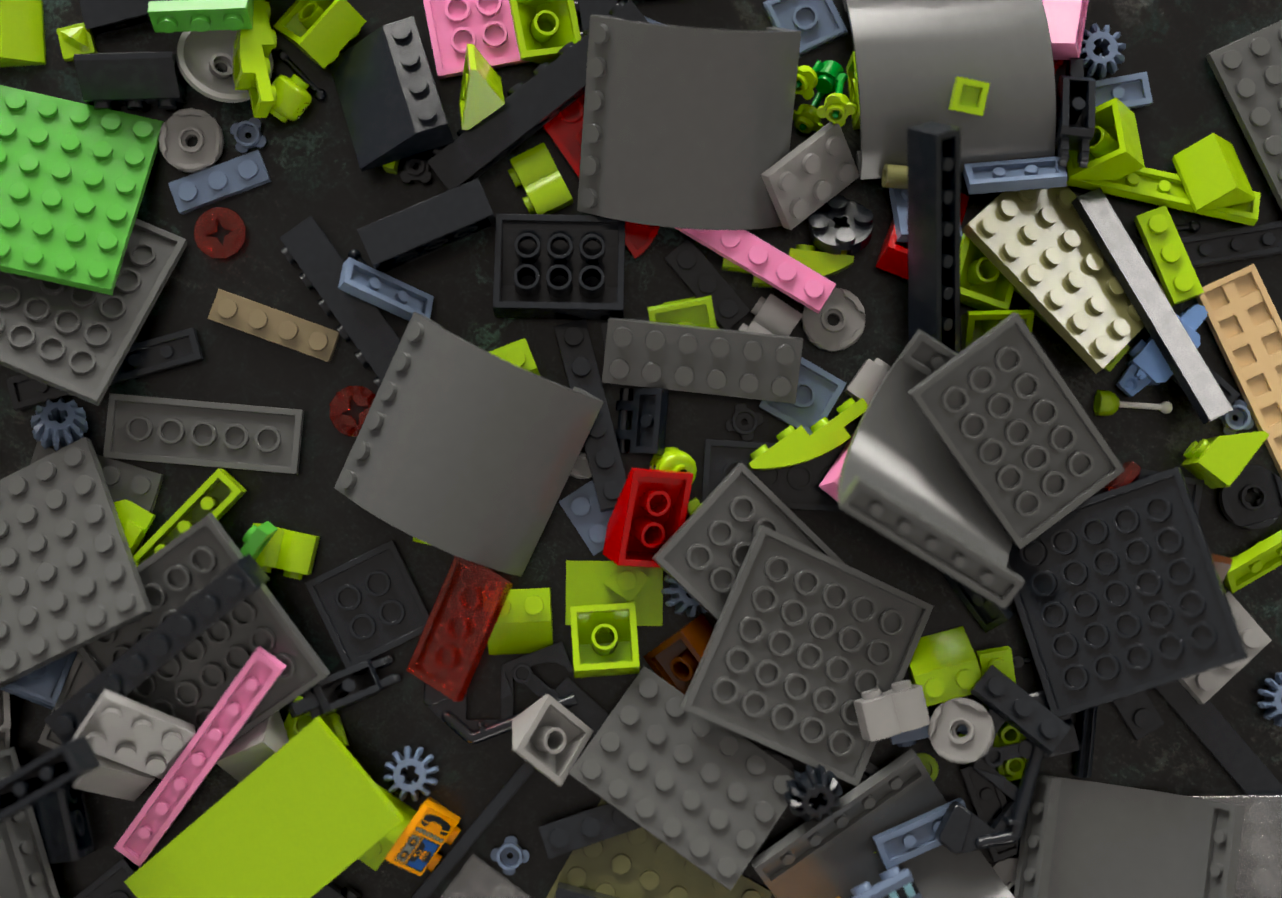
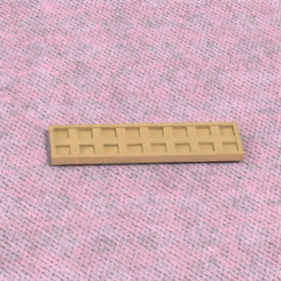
(1251, 344)

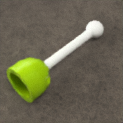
(1108, 403)

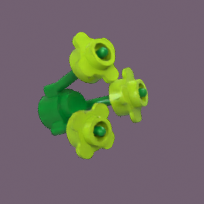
(826, 79)

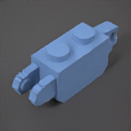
(1146, 361)

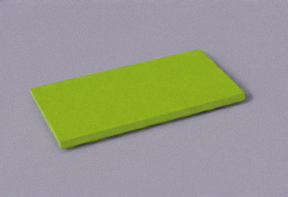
(278, 829)

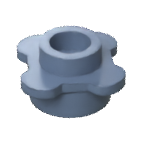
(240, 130)
(1243, 422)
(509, 864)

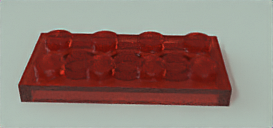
(459, 627)

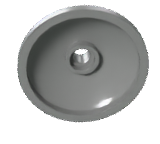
(200, 57)

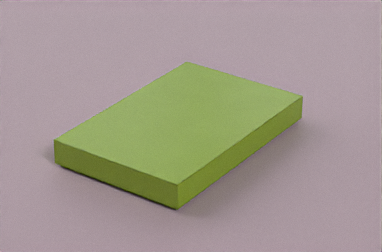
(587, 587)

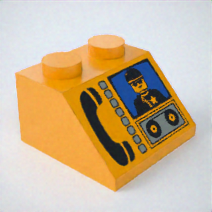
(424, 837)

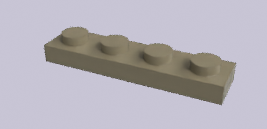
(274, 325)

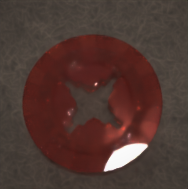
(208, 223)
(341, 403)

